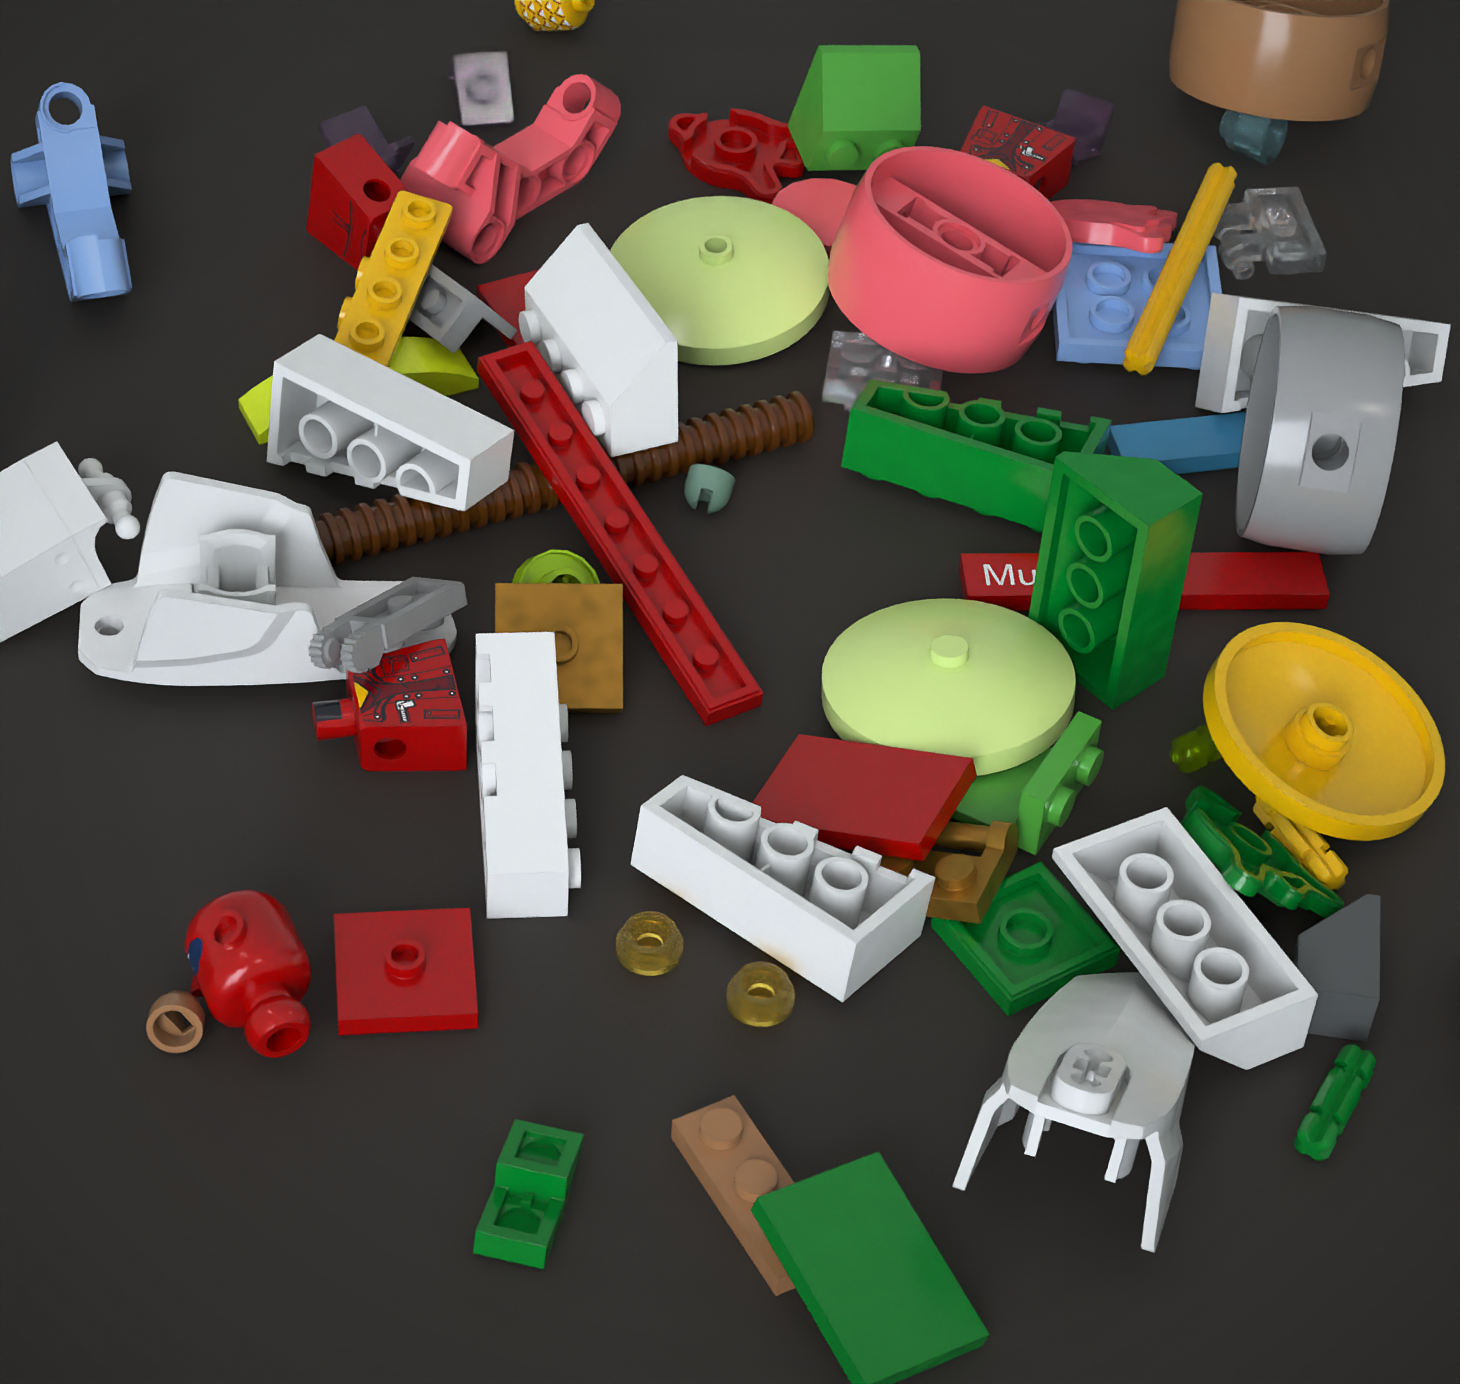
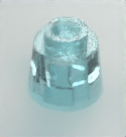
(1253, 135)

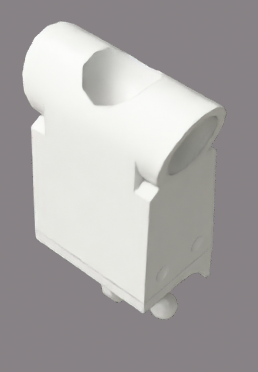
(50, 534)

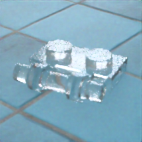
(1280, 235)
(858, 358)

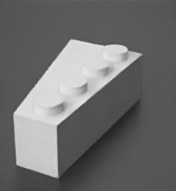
(523, 777)

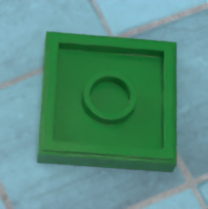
(1029, 940)

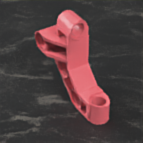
(506, 181)

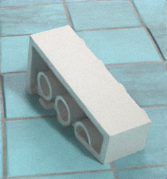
(1235, 337)
(382, 428)
(780, 887)

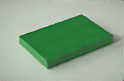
(869, 1272)

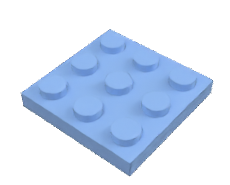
(1107, 295)

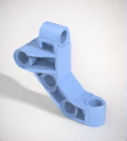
(74, 176)

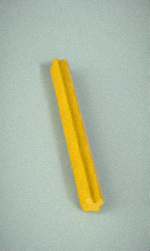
(1179, 269)

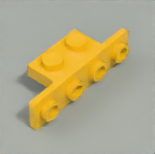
(392, 277)

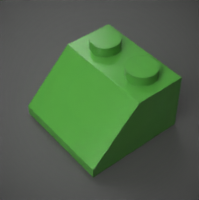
(857, 105)

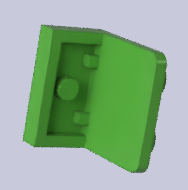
(1039, 791)

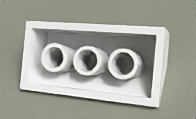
(604, 345)
(1192, 938)

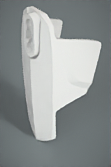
(224, 593)
(1103, 1062)

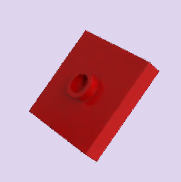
(405, 971)

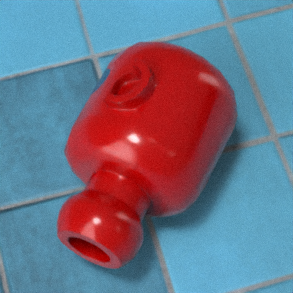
(251, 969)

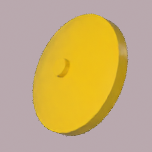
(1323, 731)

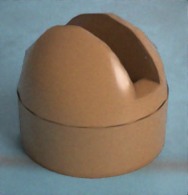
(166, 1026)

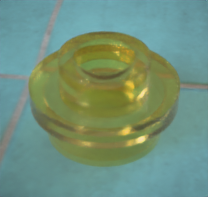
(649, 944)
(764, 982)

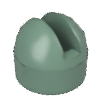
(708, 485)

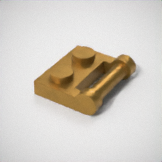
(964, 882)

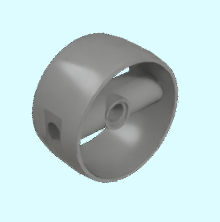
(1319, 430)

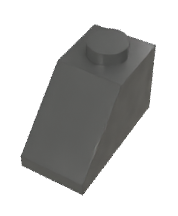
(1344, 969)

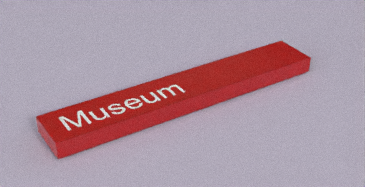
(1210, 582)

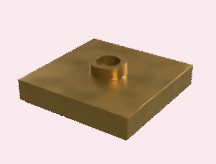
(586, 632)

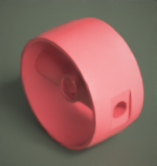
(948, 259)

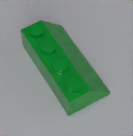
(1114, 568)

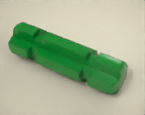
(1335, 1102)

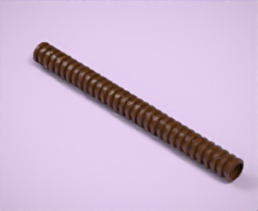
(699, 442)

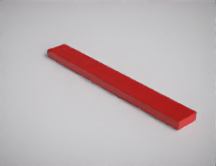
(620, 534)

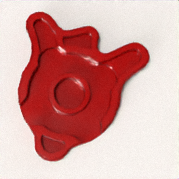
(737, 152)

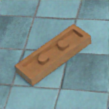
(735, 1170)

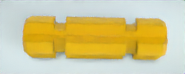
(1306, 846)

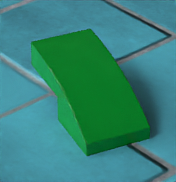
(529, 1194)

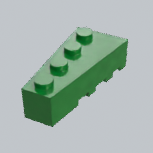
(965, 450)

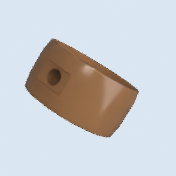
(1280, 55)

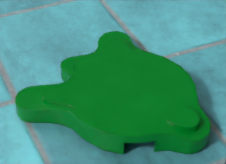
(1253, 861)

